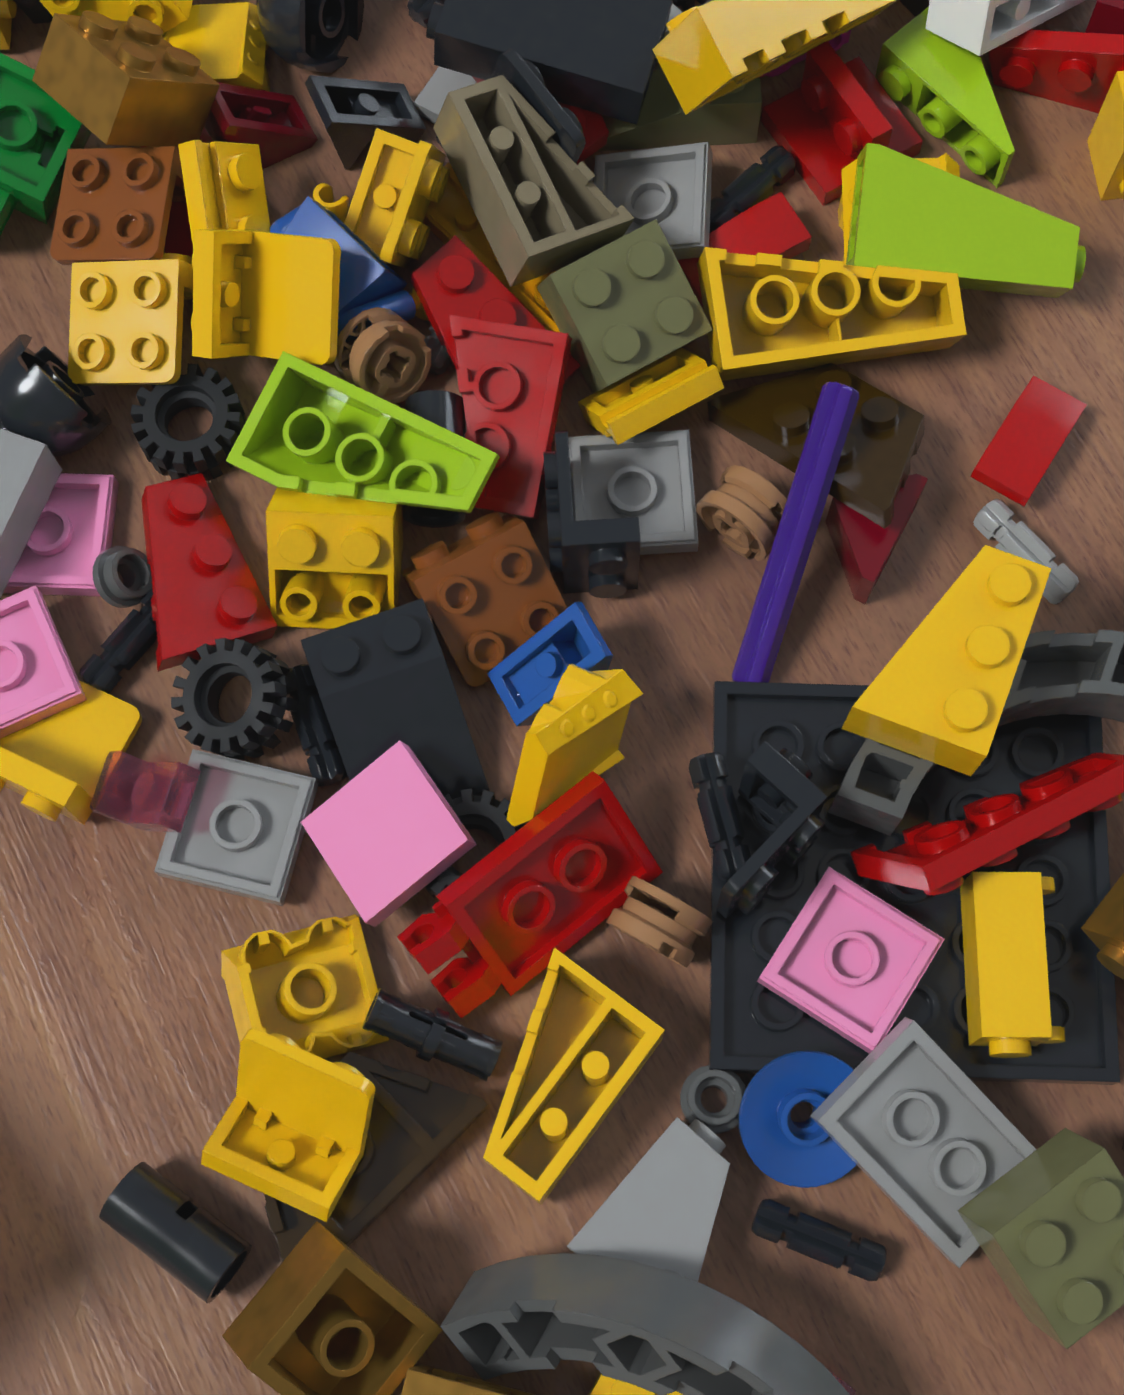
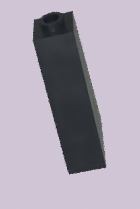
(586, 50)

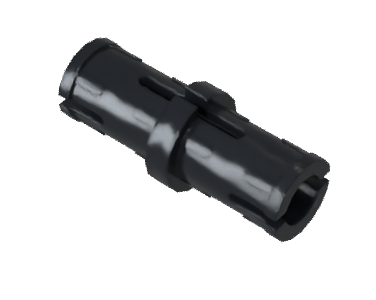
(432, 1034)

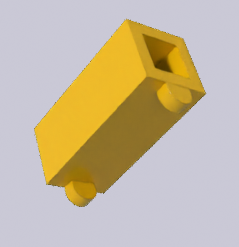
(1007, 962)

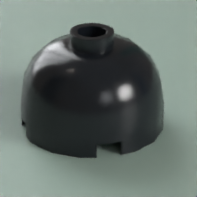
(310, 30)
(44, 402)

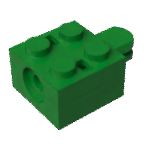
(32, 144)

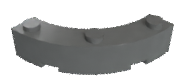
(1053, 678)
(630, 1324)

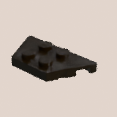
(876, 451)
(406, 1134)

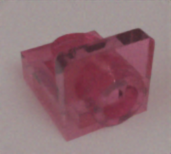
(144, 792)

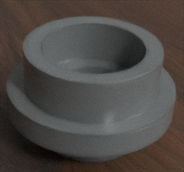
(133, 569)
(702, 1079)

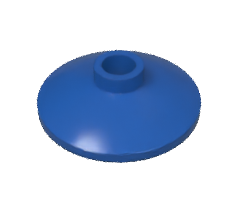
(785, 1149)

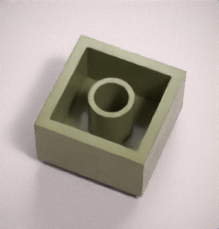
(624, 306)
(1057, 1235)

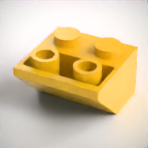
(331, 558)

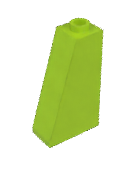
(942, 223)

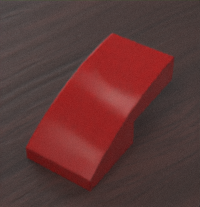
(763, 228)
(1028, 440)

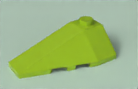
(345, 442)

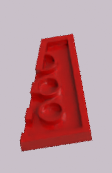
(996, 826)

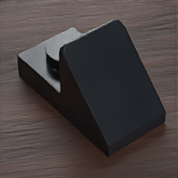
(357, 107)

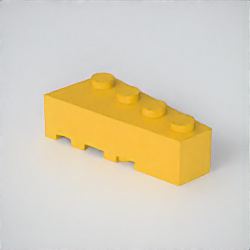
(737, 41)
(806, 314)

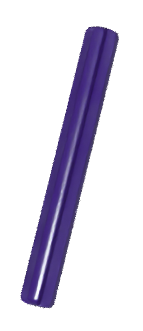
(796, 533)

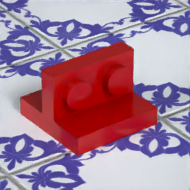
(834, 119)

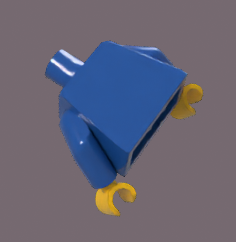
(364, 278)

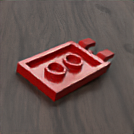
(531, 895)

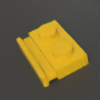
(224, 186)
(651, 395)

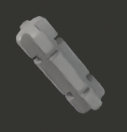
(1018, 539)

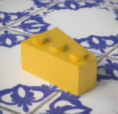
(957, 667)
(569, 1075)

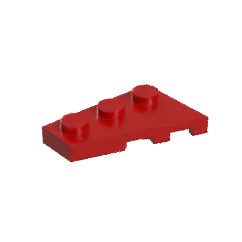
(1060, 66)
(462, 286)
(511, 405)
(197, 573)

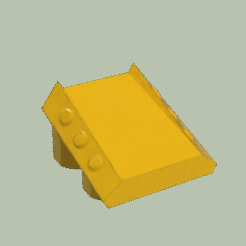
(225, 42)
(571, 738)
(304, 986)

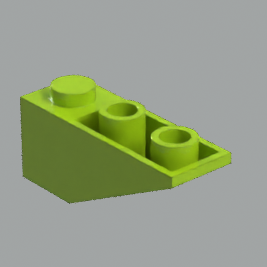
(948, 95)

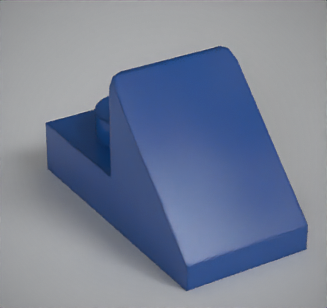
(534, 669)

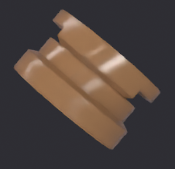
(386, 357)
(743, 511)
(655, 928)

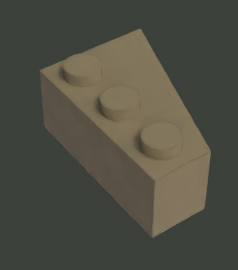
(521, 184)

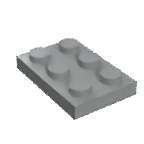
(922, 1134)

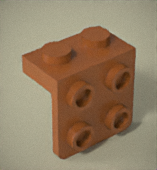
(116, 204)
(485, 592)

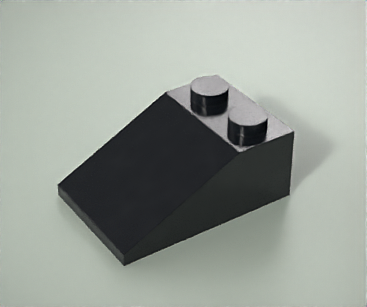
(390, 684)

